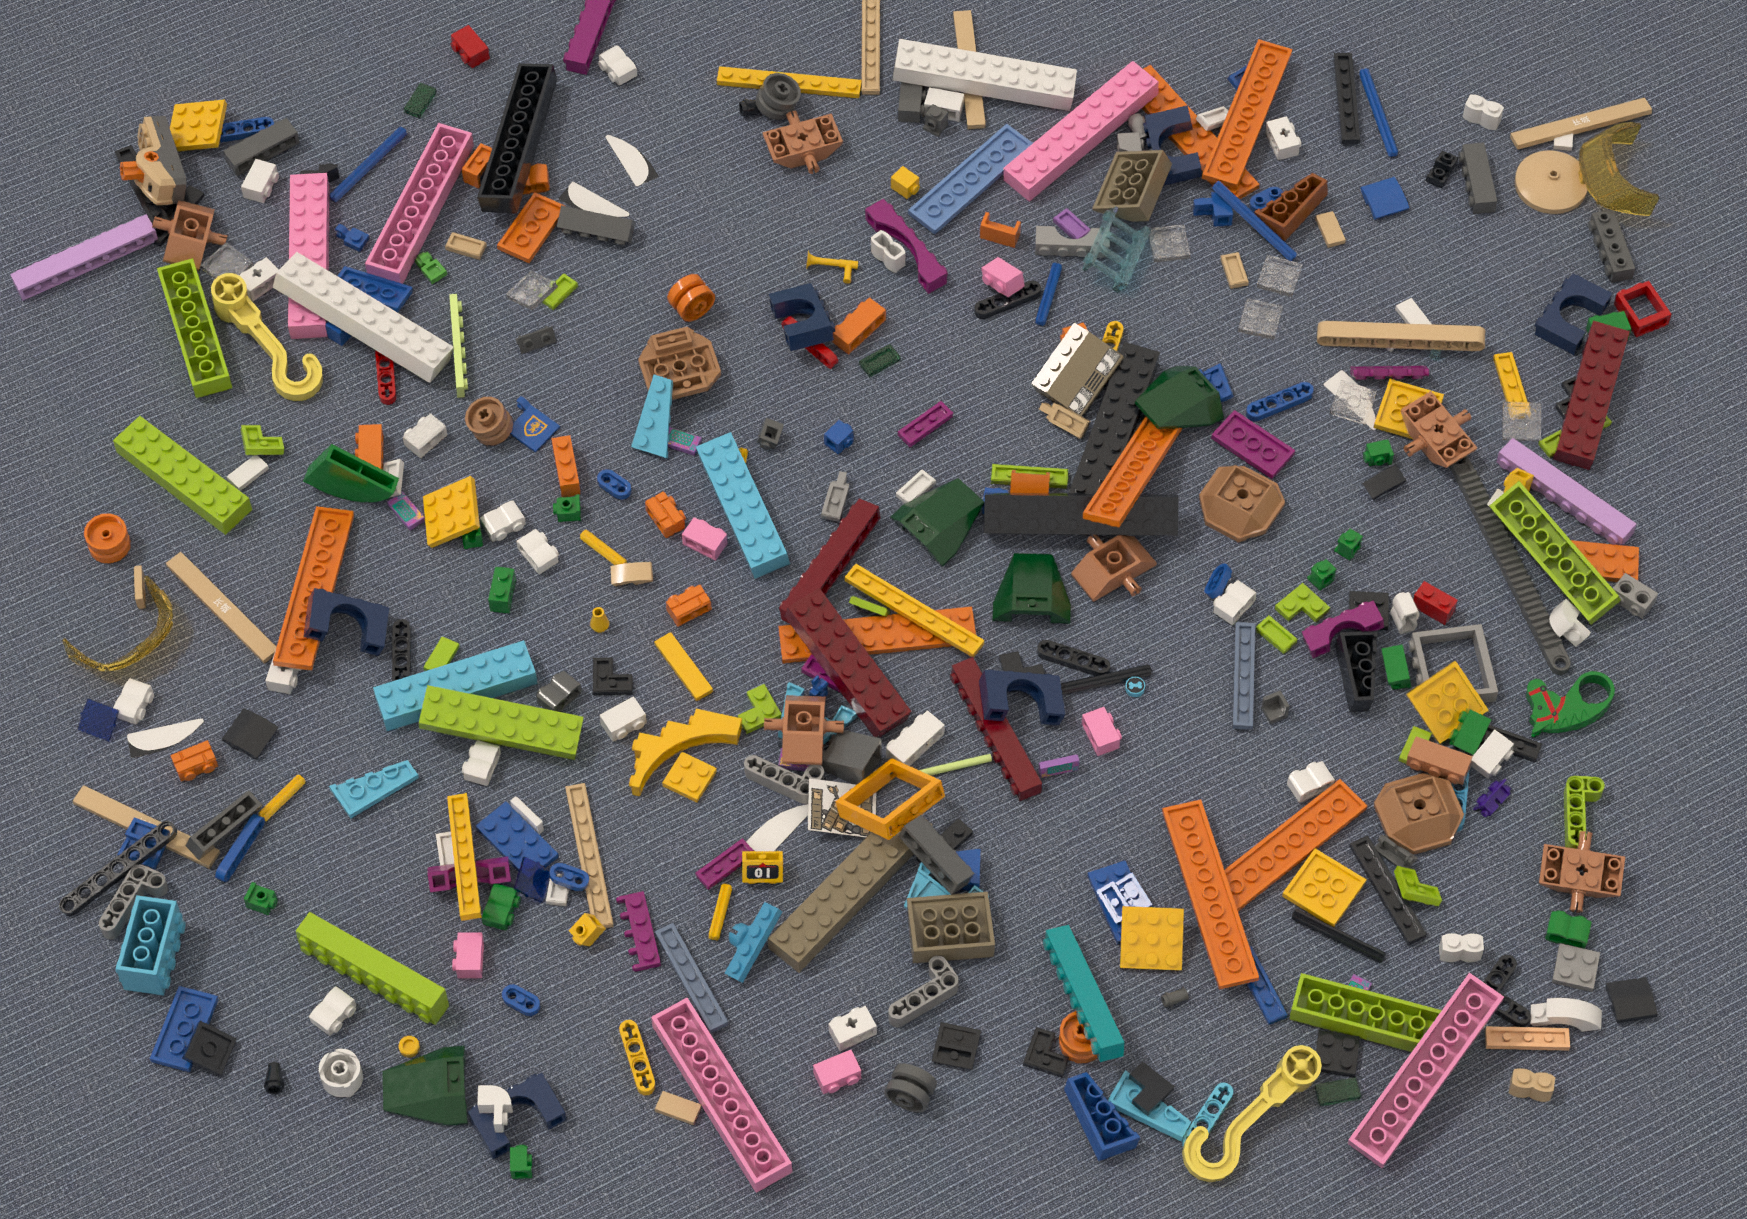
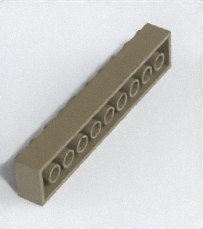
(838, 899)

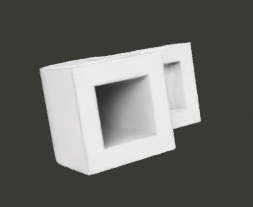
(1565, 622)
(497, 1101)

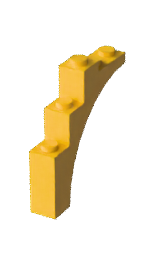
(702, 729)

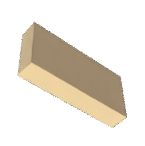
(1330, 229)
(466, 246)
(1234, 270)
(139, 584)
(678, 1108)

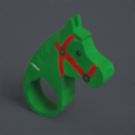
(1569, 712)

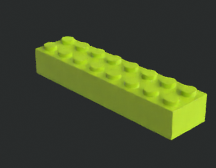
(194, 328)
(182, 475)
(1555, 553)
(501, 722)
(372, 969)
(1361, 1013)

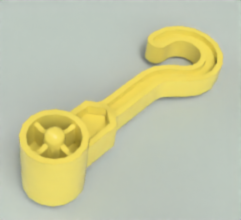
(234, 306)
(1293, 1075)

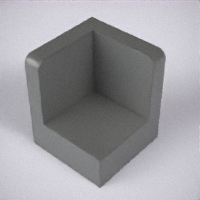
(1275, 707)

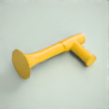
(847, 264)

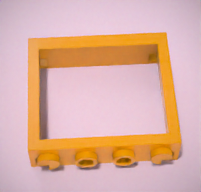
(929, 795)

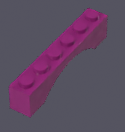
(883, 217)

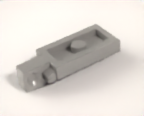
(836, 498)

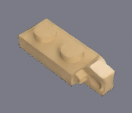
(1066, 419)

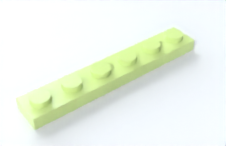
(459, 352)

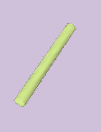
(957, 765)

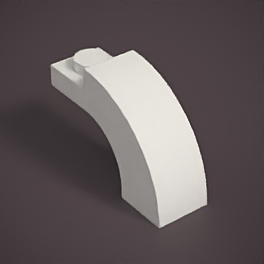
(1566, 1011)

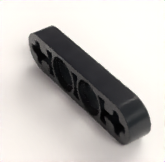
(1009, 302)
(398, 654)
(1072, 661)

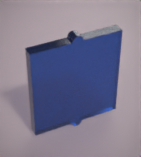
(98, 719)
(532, 879)

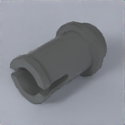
(1174, 997)

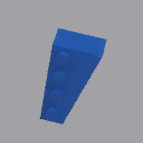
(1102, 1124)

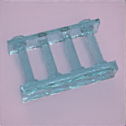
(1133, 250)

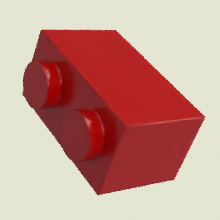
(469, 46)
(1435, 603)

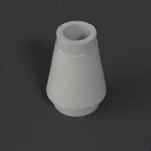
(1136, 125)

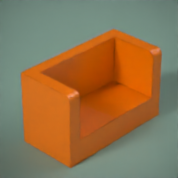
(476, 165)
(999, 233)
(1029, 483)

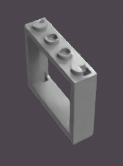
(1490, 690)

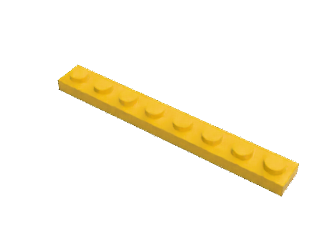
(808, 83)
(914, 610)
(464, 857)

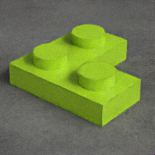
(256, 444)
(1302, 600)
(763, 708)
(1415, 891)

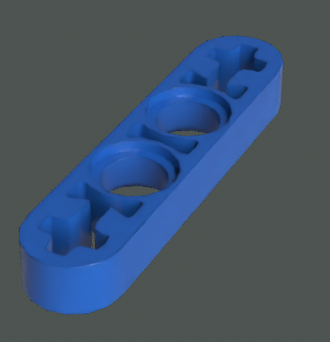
(239, 127)
(1277, 398)
(240, 848)

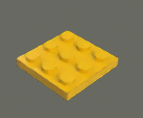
(198, 124)
(1395, 398)
(451, 512)
(1443, 699)
(1324, 888)
(1151, 938)

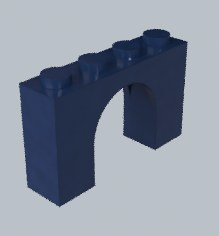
(1161, 126)
(1574, 292)
(802, 300)
(370, 616)
(1042, 687)
(532, 1092)

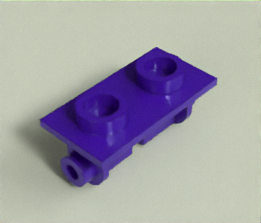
(1496, 791)

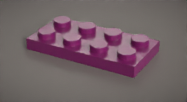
(1253, 444)

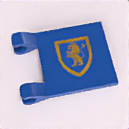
(532, 426)

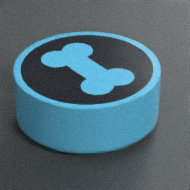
(1135, 686)

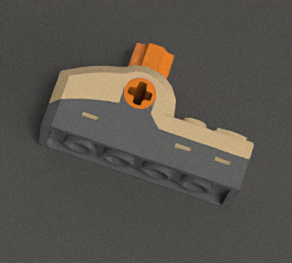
(156, 164)

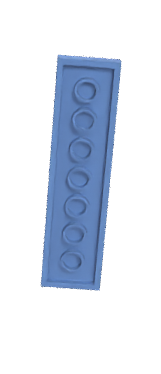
(968, 179)

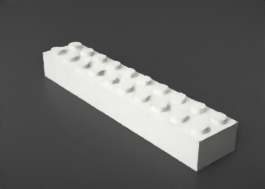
(984, 74)
(363, 317)

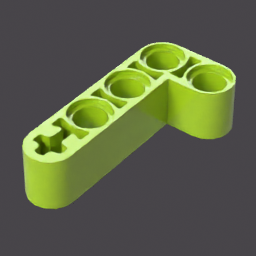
(1578, 798)

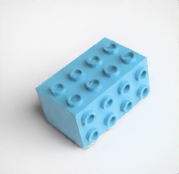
(150, 945)

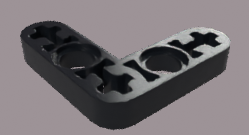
(1519, 1009)

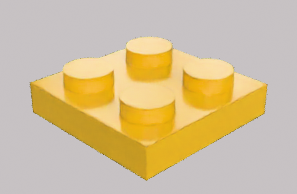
(689, 777)

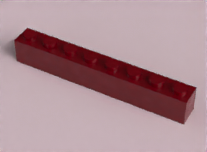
(836, 553)
(998, 734)

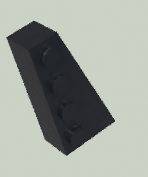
(1357, 665)

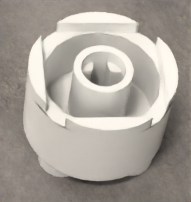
(341, 1073)

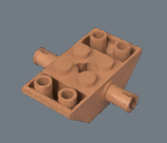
(803, 141)
(188, 233)
(1436, 431)
(1112, 566)
(803, 729)
(1601, 877)

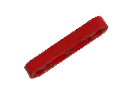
(819, 351)
(385, 372)

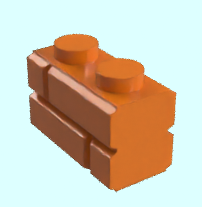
(665, 514)
(688, 605)
(194, 761)

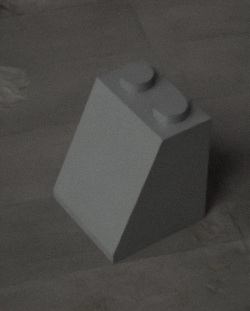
(852, 756)

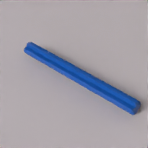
(1378, 112)
(368, 164)
(1254, 221)

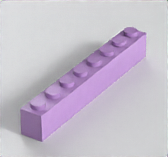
(84, 257)
(1568, 493)

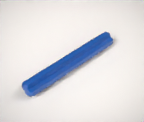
(1048, 294)

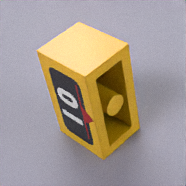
(762, 867)

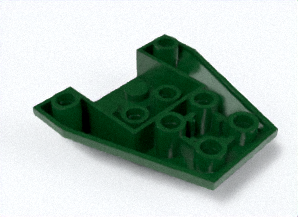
(1181, 400)
(941, 518)
(1032, 588)
(429, 1087)

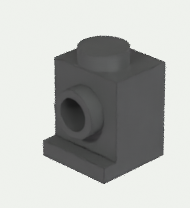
(935, 120)
(770, 428)

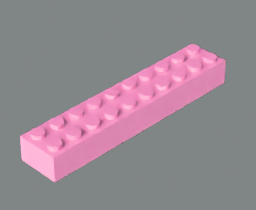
(1080, 131)
(420, 203)
(310, 238)
(1425, 1070)
(721, 1095)

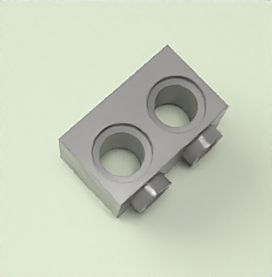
(1636, 592)

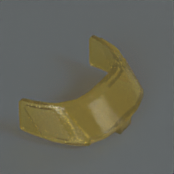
(1603, 178)
(162, 629)

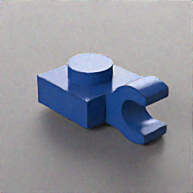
(354, 239)
(820, 687)

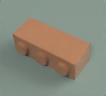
(1439, 760)

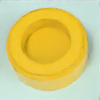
(409, 1046)

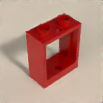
(1649, 323)

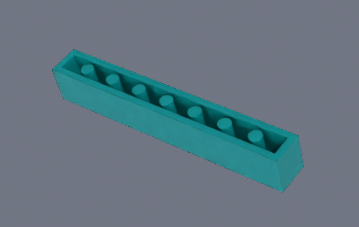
(1084, 993)

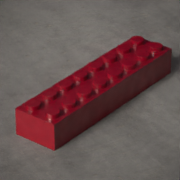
(1591, 395)
(847, 663)

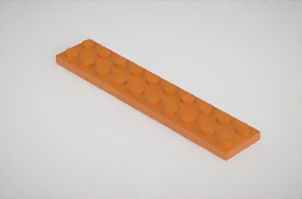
(1247, 114)
(1193, 140)
(1130, 474)
(317, 570)
(880, 634)
(1292, 842)
(1210, 894)

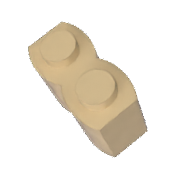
(1527, 1084)

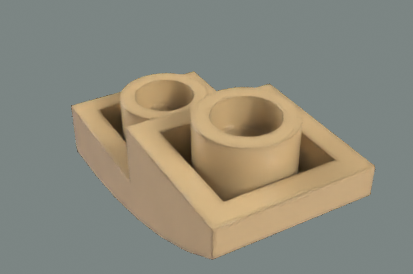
(631, 573)

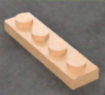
(1527, 1038)

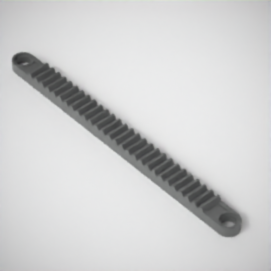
(1511, 566)

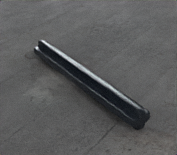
(1105, 679)
(1338, 935)

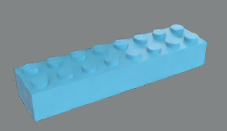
(743, 505)
(482, 675)

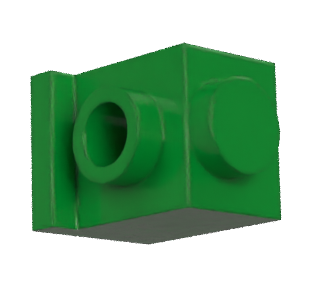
(1378, 453)
(567, 509)
(1348, 544)
(1320, 572)
(263, 905)
(520, 1162)

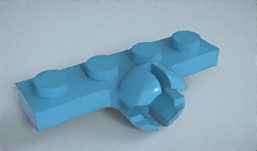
(751, 941)

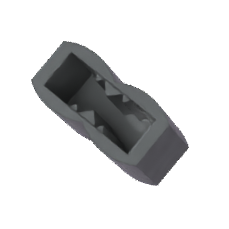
(559, 692)

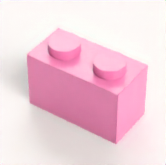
(1002, 277)
(704, 538)
(1101, 731)
(469, 955)
(837, 1072)

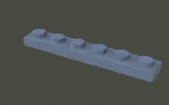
(1243, 675)
(691, 978)

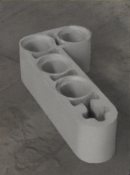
(757, 769)
(113, 922)
(921, 996)

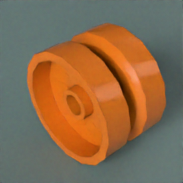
(691, 297)
(107, 538)
(1073, 1040)

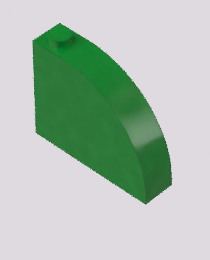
(349, 477)

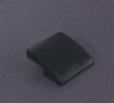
(249, 733)
(1631, 999)
(956, 1045)

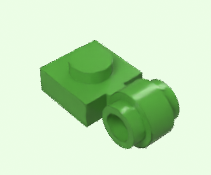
(430, 268)

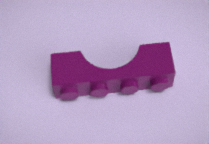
(1363, 618)
(488, 871)

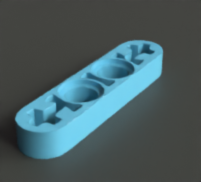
(1204, 1115)

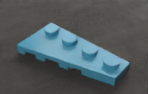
(653, 427)
(366, 791)
(1162, 1118)

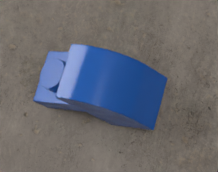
(1215, 206)

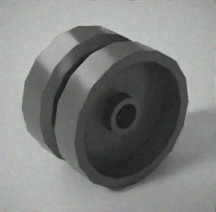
(778, 96)
(910, 1087)

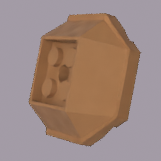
(684, 351)
(1237, 516)
(1416, 828)

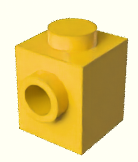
(905, 182)
(1518, 475)
(586, 930)

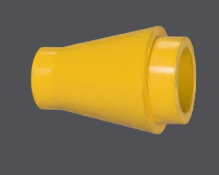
(599, 621)

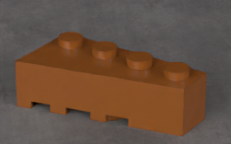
(1294, 206)

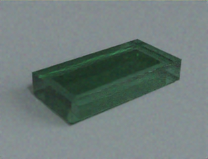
(420, 100)
(879, 360)
(1337, 1091)

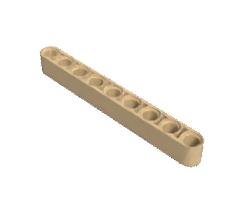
(1401, 336)

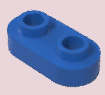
(1264, 196)
(615, 485)
(1218, 581)
(570, 875)
(522, 1000)

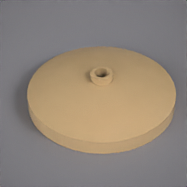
(1550, 182)

